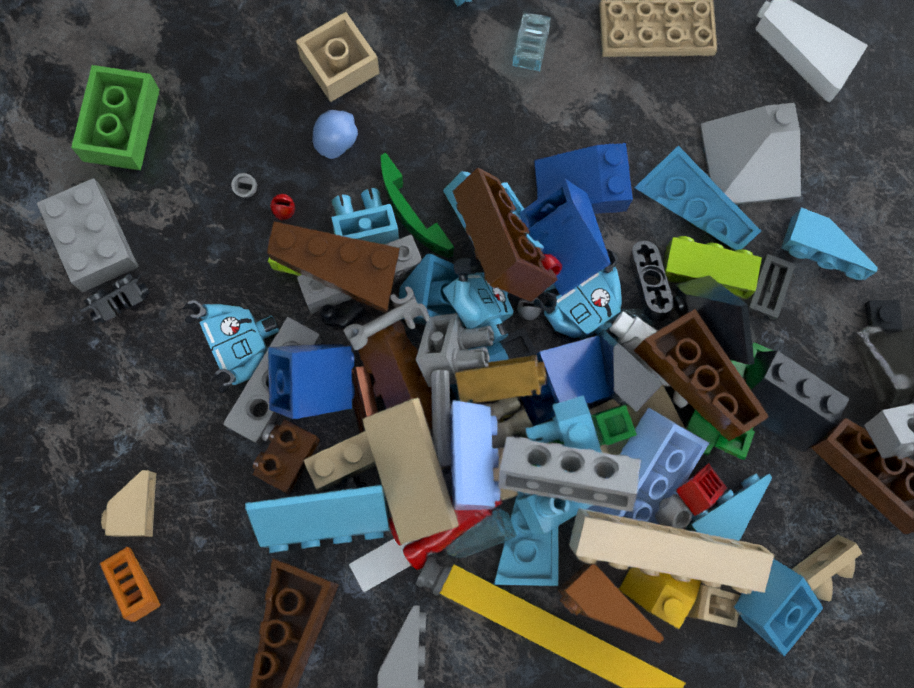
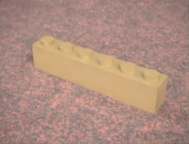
(670, 551)

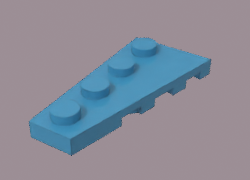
(693, 196)

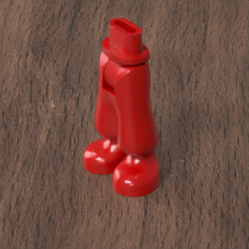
(417, 550)

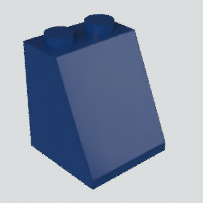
(570, 373)
(310, 379)

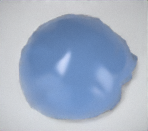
(334, 133)

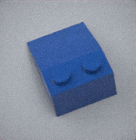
(597, 170)

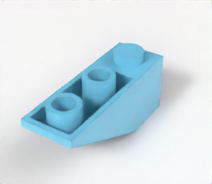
(824, 242)
(733, 510)

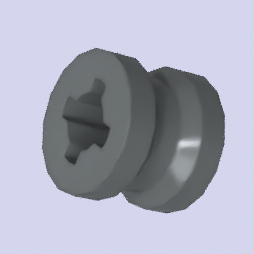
(433, 576)

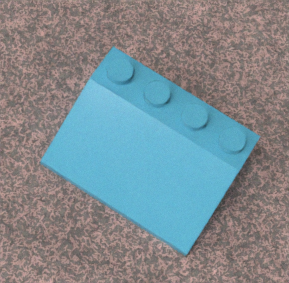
(319, 518)

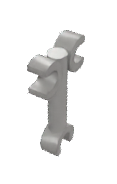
(404, 308)

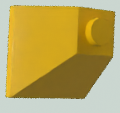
(661, 594)

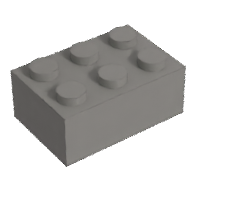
(87, 235)

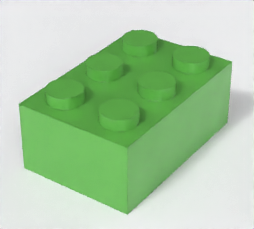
(115, 117)

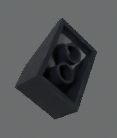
(721, 312)

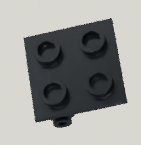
(99, 300)

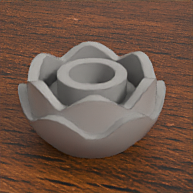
(673, 512)

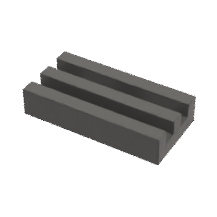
(762, 309)

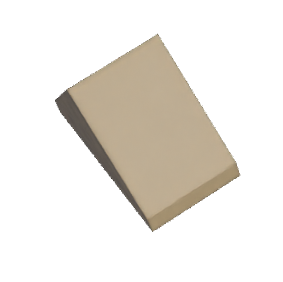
(715, 606)

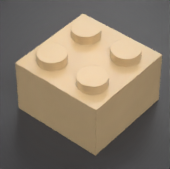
(338, 56)

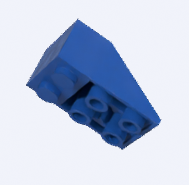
(569, 231)

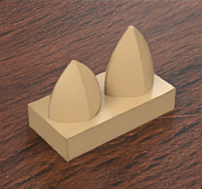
(832, 558)

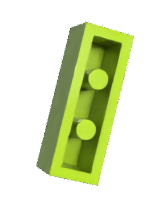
(692, 260)

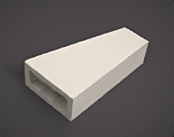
(810, 45)

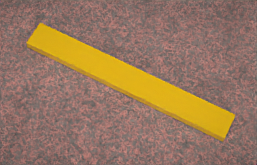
(553, 633)

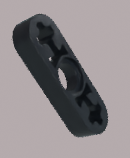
(646, 291)

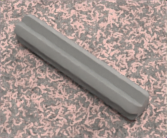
(441, 416)

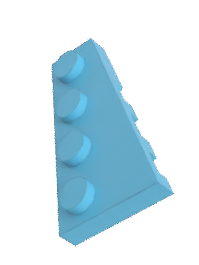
(528, 557)

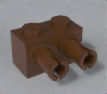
(284, 457)

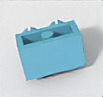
(373, 224)
(571, 425)
(545, 512)

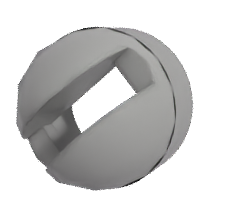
(245, 179)
(528, 312)

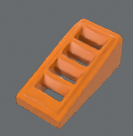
(143, 607)

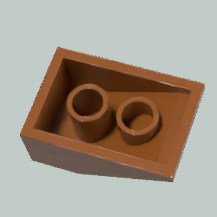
(598, 598)

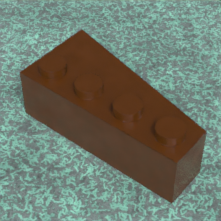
(501, 237)
(339, 262)
(395, 369)
(702, 374)
(883, 482)
(290, 625)

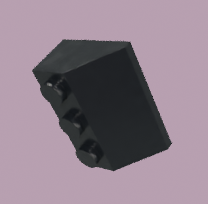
(795, 400)

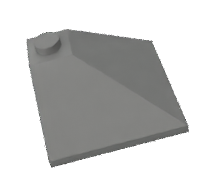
(755, 154)

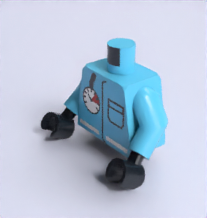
(476, 300)
(588, 306)
(233, 338)

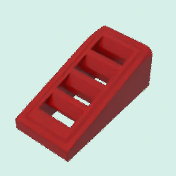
(701, 490)

